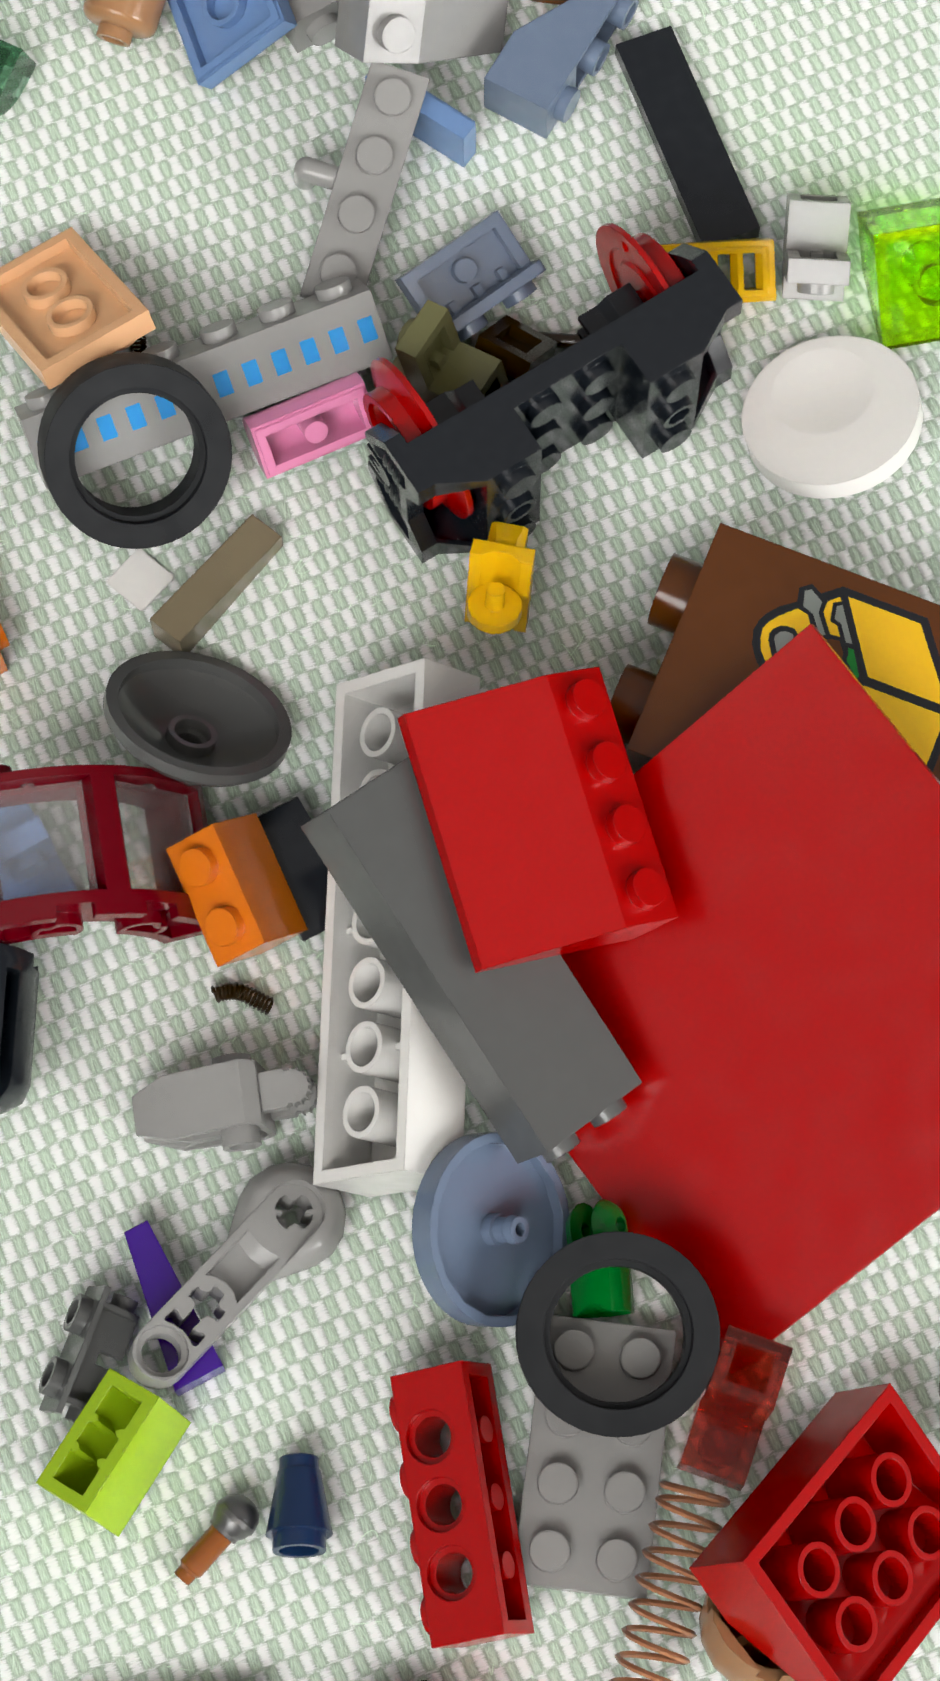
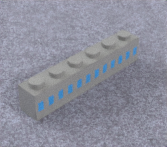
(240, 366)

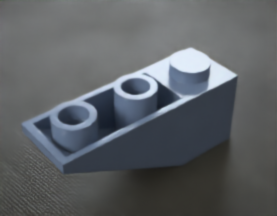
(548, 59)

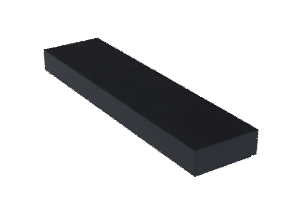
(686, 137)

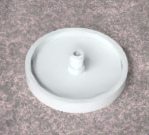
(832, 417)

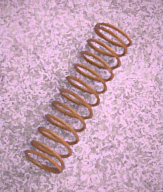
(700, 1498)

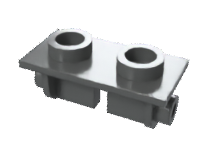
(92, 1329)

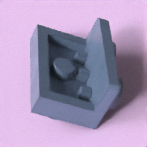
(473, 275)

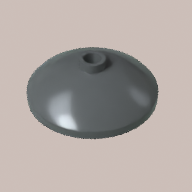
(196, 718)

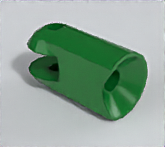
(604, 1290)

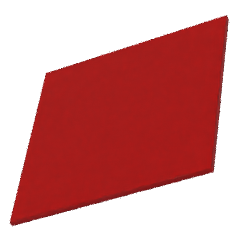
(788, 1001)

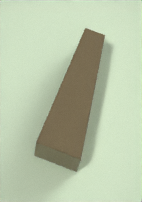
(215, 585)

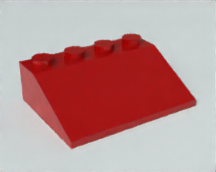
(538, 819)
(837, 1545)

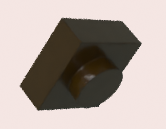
(516, 346)

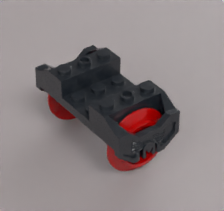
(641, 361)

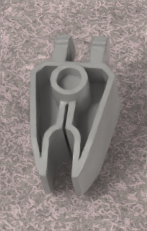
(221, 1104)

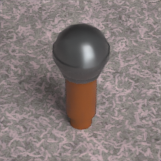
(232, 1521)

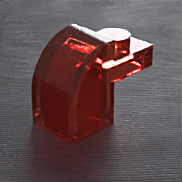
(734, 1407)

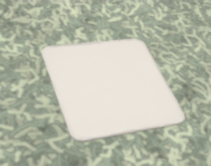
(140, 579)

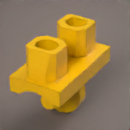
(500, 580)

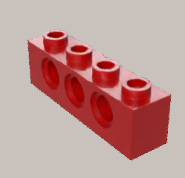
(486, 1530)

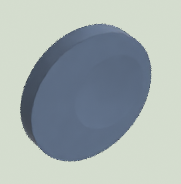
(485, 1228)

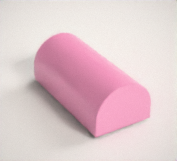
(308, 425)

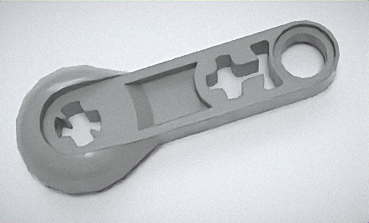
(246, 1264)

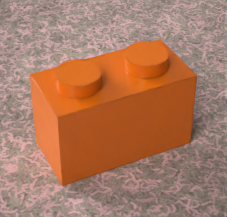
(236, 889)

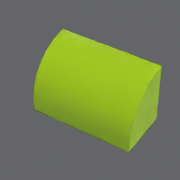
(114, 1452)

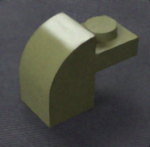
(437, 359)

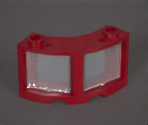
(94, 849)

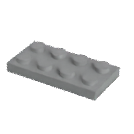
(588, 1492)

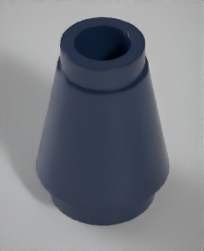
(299, 1509)

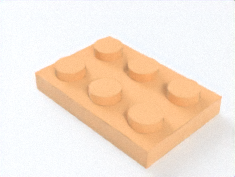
(67, 308)

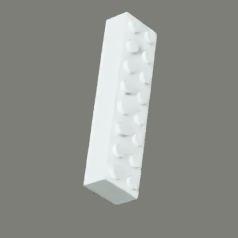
(383, 1077)

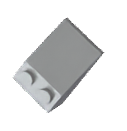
(419, 29)

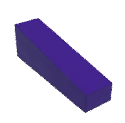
(159, 1286)

